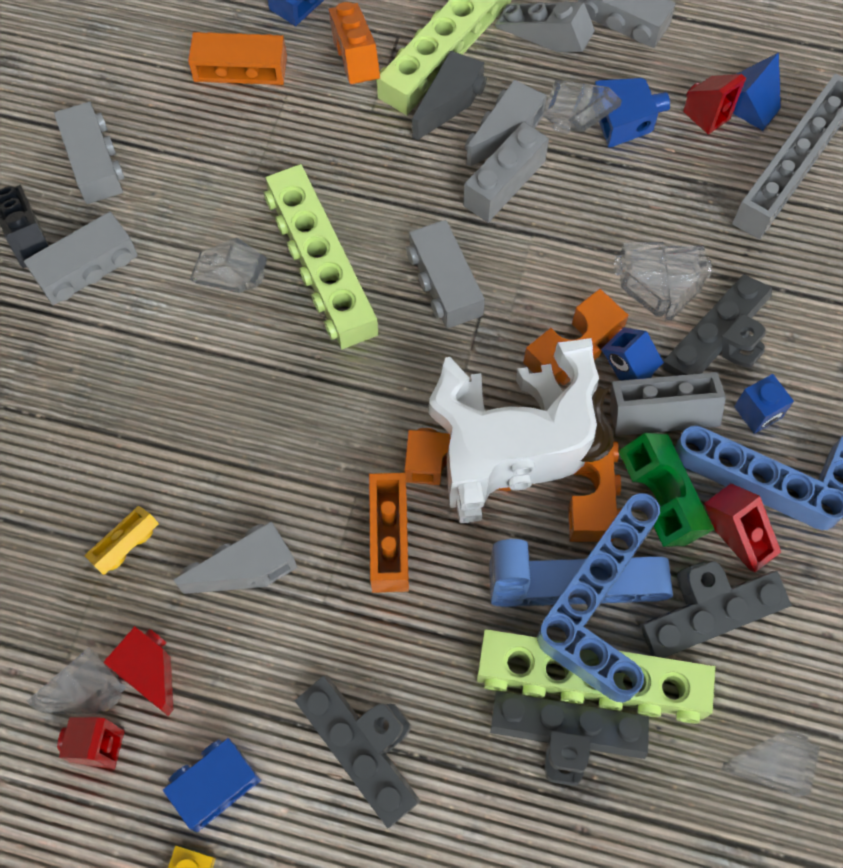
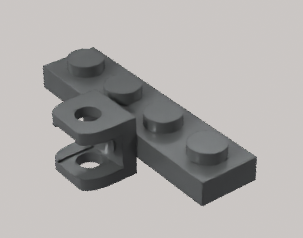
(724, 331)
(712, 608)
(569, 731)
(362, 746)

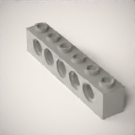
(792, 161)

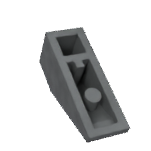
(450, 93)

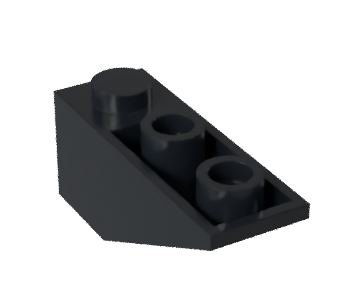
(20, 224)

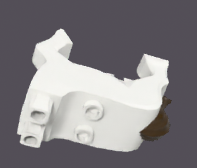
(520, 443)

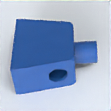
(636, 113)

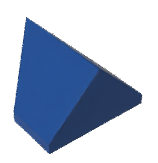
(760, 93)

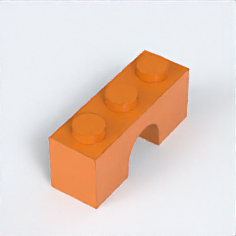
(354, 42)
(594, 318)
(427, 456)
(594, 513)

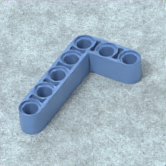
(777, 476)
(541, 583)
(593, 592)

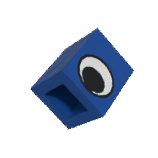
(632, 354)
(763, 403)

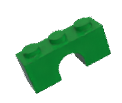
(657, 465)

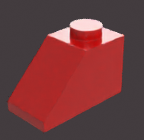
(713, 100)
(743, 525)
(145, 667)
(90, 742)

